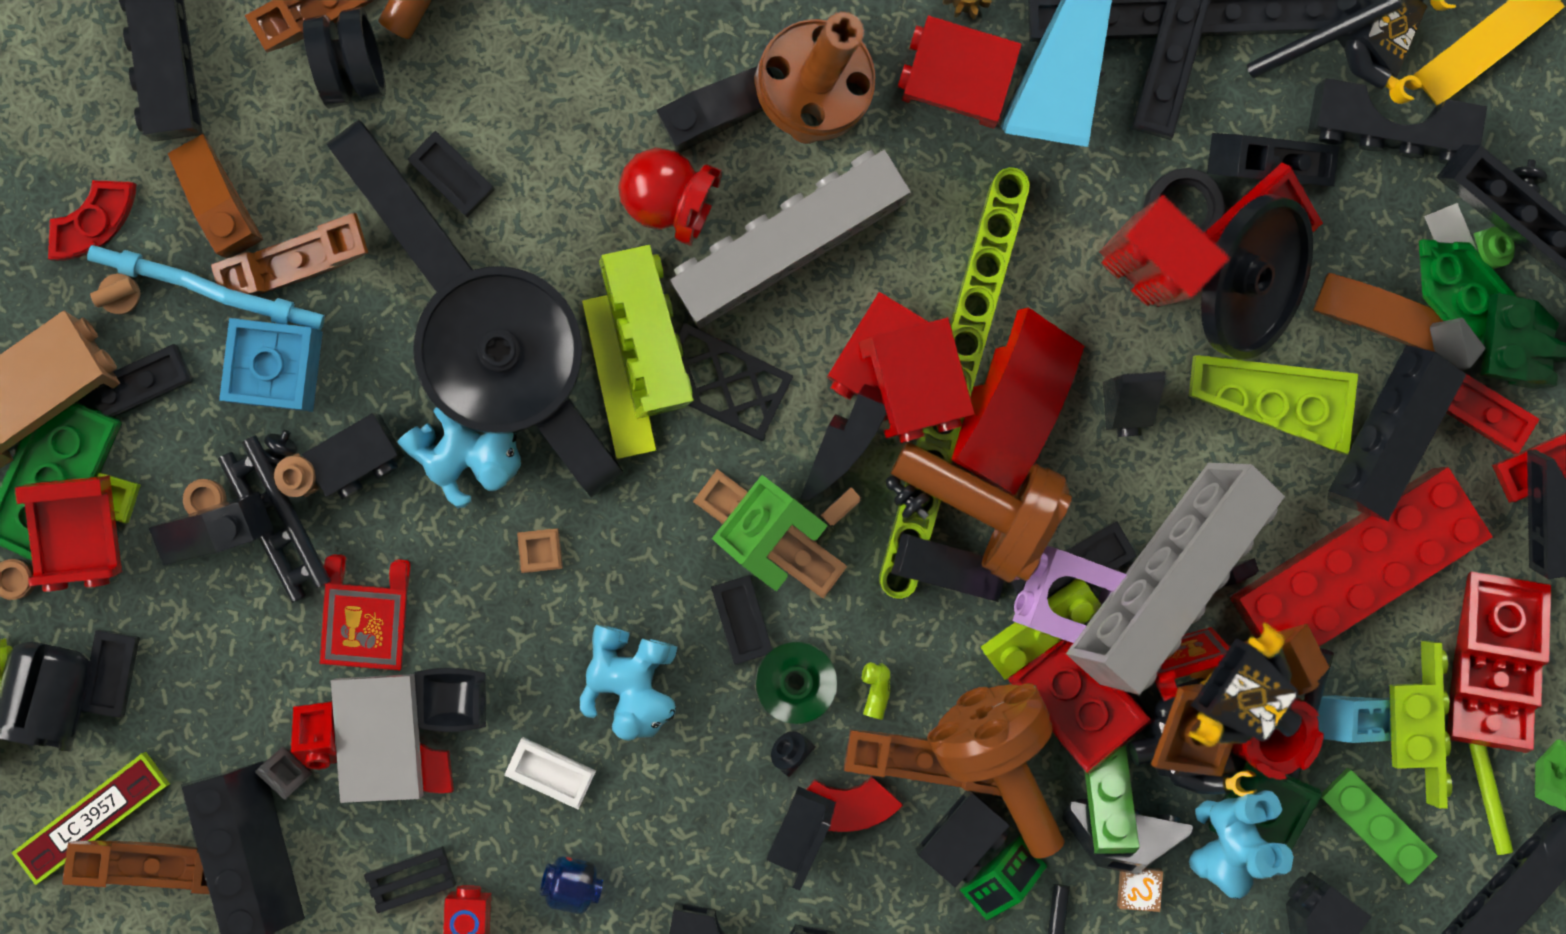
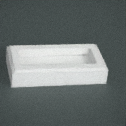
(550, 773)

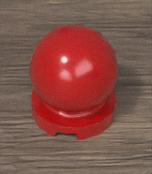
(666, 192)
(1285, 754)

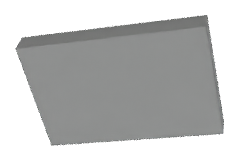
(377, 738)

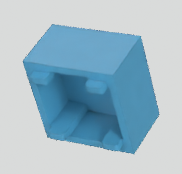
(271, 365)

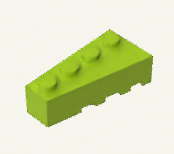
(645, 331)

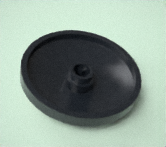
(1262, 281)
(498, 350)

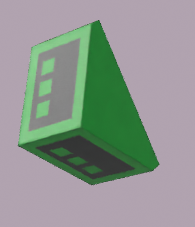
(1004, 880)

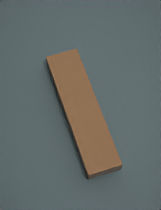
(793, 552)

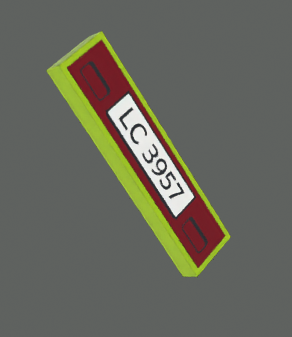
(91, 816)

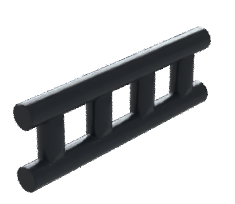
(293, 531)

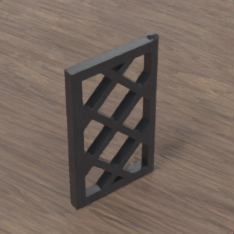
(753, 366)

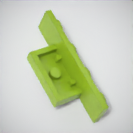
(1419, 724)

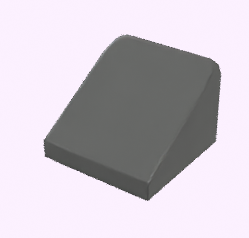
(1456, 342)

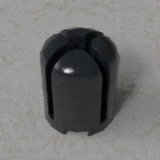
(43, 695)

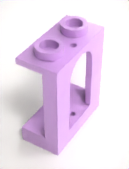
(1032, 605)

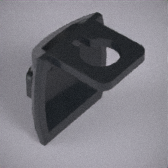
(450, 699)

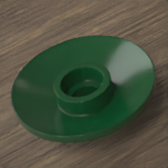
(800, 704)

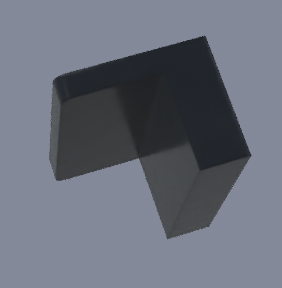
(801, 833)

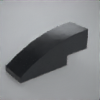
(845, 441)

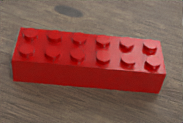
(1162, 255)
(1366, 562)

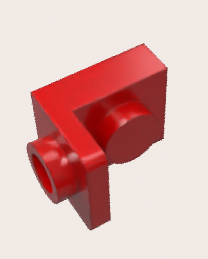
(314, 735)

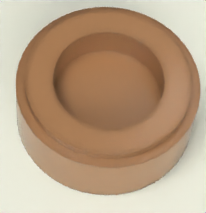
(202, 495)
(14, 579)

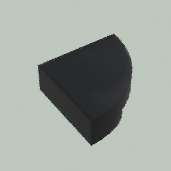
(1242, 571)

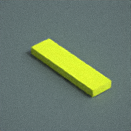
(628, 433)

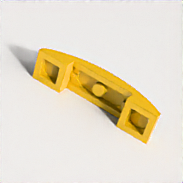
(1484, 46)

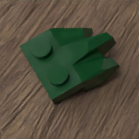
(1521, 343)

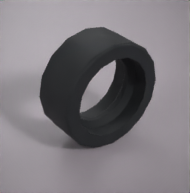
(1197, 179)

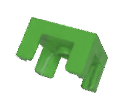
(760, 524)

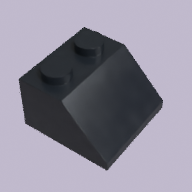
(1322, 909)

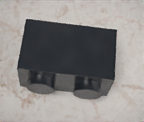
(353, 456)
(963, 839)

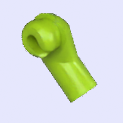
(879, 691)

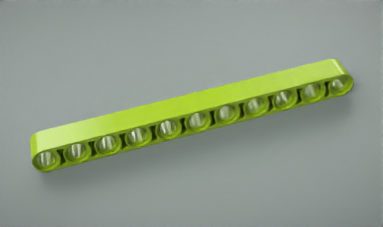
(975, 326)

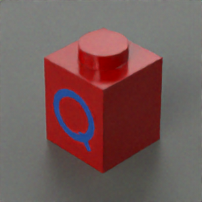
(467, 911)

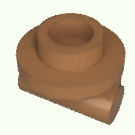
(117, 294)
(295, 476)

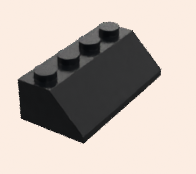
(1396, 433)
(243, 852)

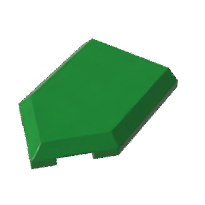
(1458, 282)

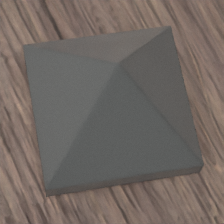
(283, 773)

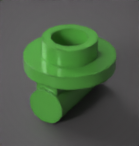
(1494, 247)

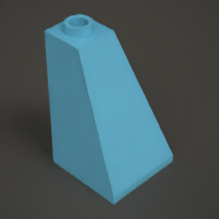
(1062, 77)

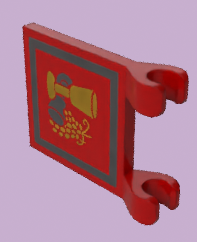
(364, 622)
(1196, 653)

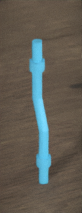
(132, 264)

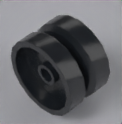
(344, 57)

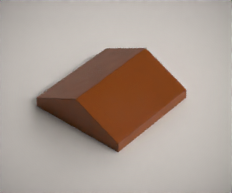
(1180, 751)

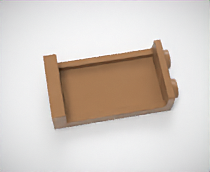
(48, 375)

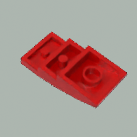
(1018, 402)
(1499, 662)

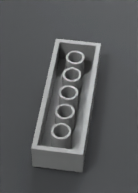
(791, 238)
(1176, 576)

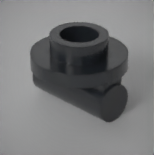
(791, 751)

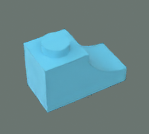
(1355, 719)

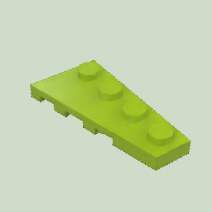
(1288, 398)

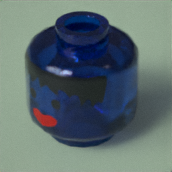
(570, 885)

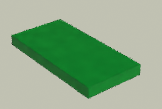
(61, 449)

